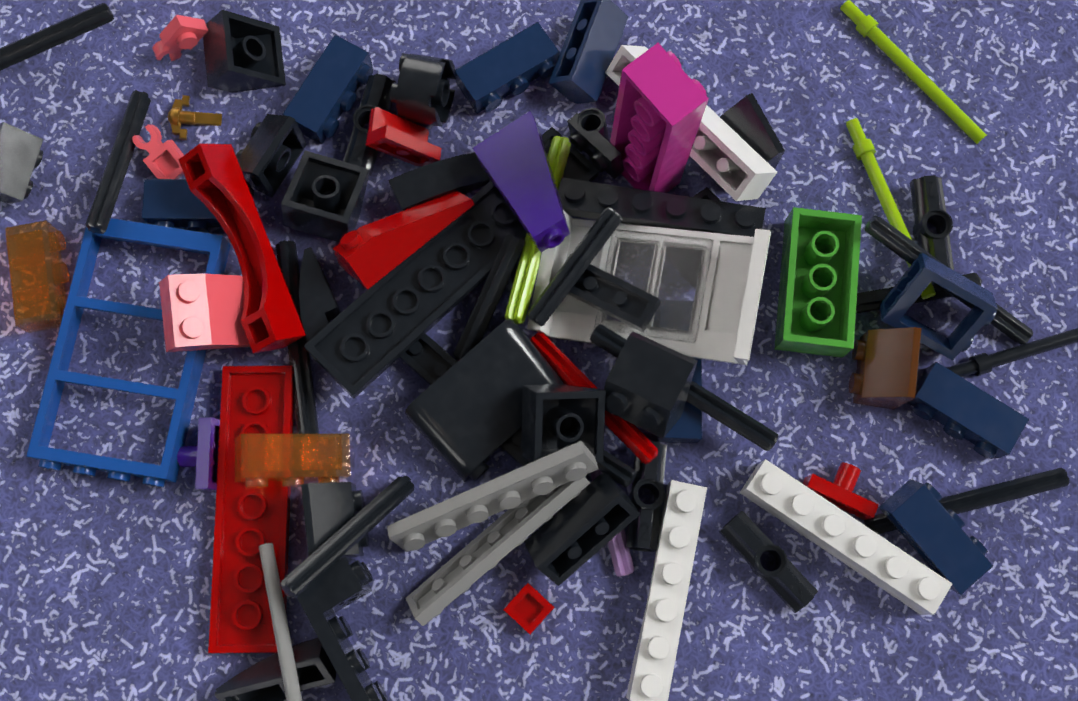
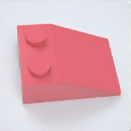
(202, 312)

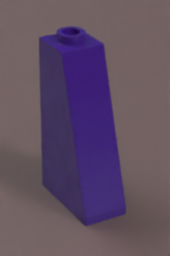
(523, 175)

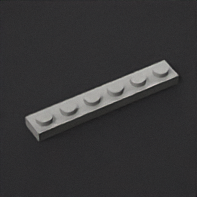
(493, 497)
(487, 550)

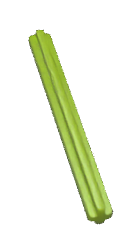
(530, 255)

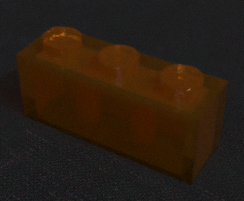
(37, 275)
(291, 458)

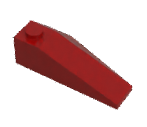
(386, 243)

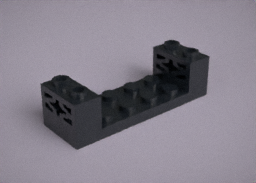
(331, 592)

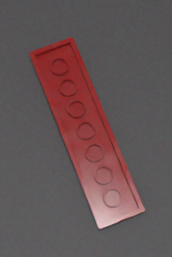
(240, 616)

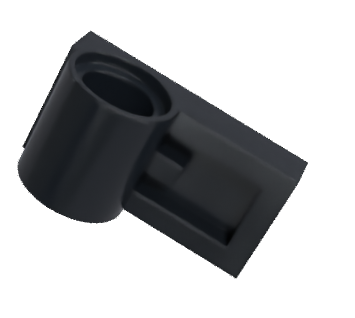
(595, 143)

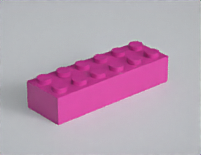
(656, 119)

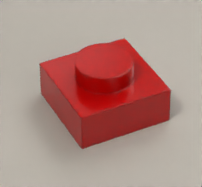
(528, 608)

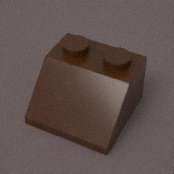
(886, 367)

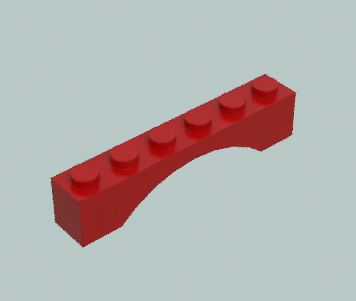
(268, 308)

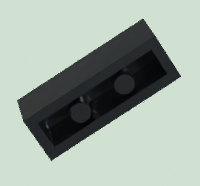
(581, 528)

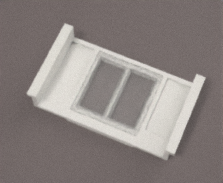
(703, 280)

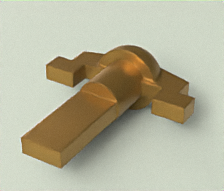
(177, 117)

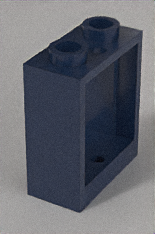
(915, 282)

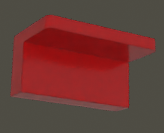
(400, 138)

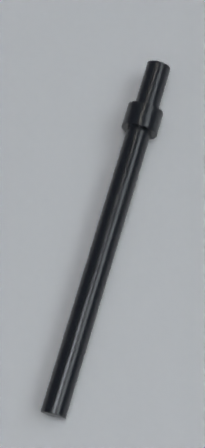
(983, 363)

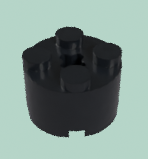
(424, 89)

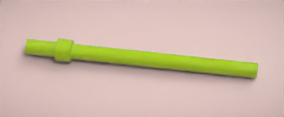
(868, 27)
(865, 151)

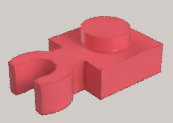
(179, 34)
(163, 156)

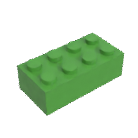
(818, 282)

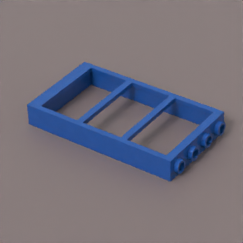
(58, 372)

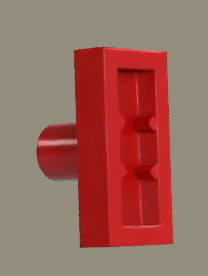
(841, 491)

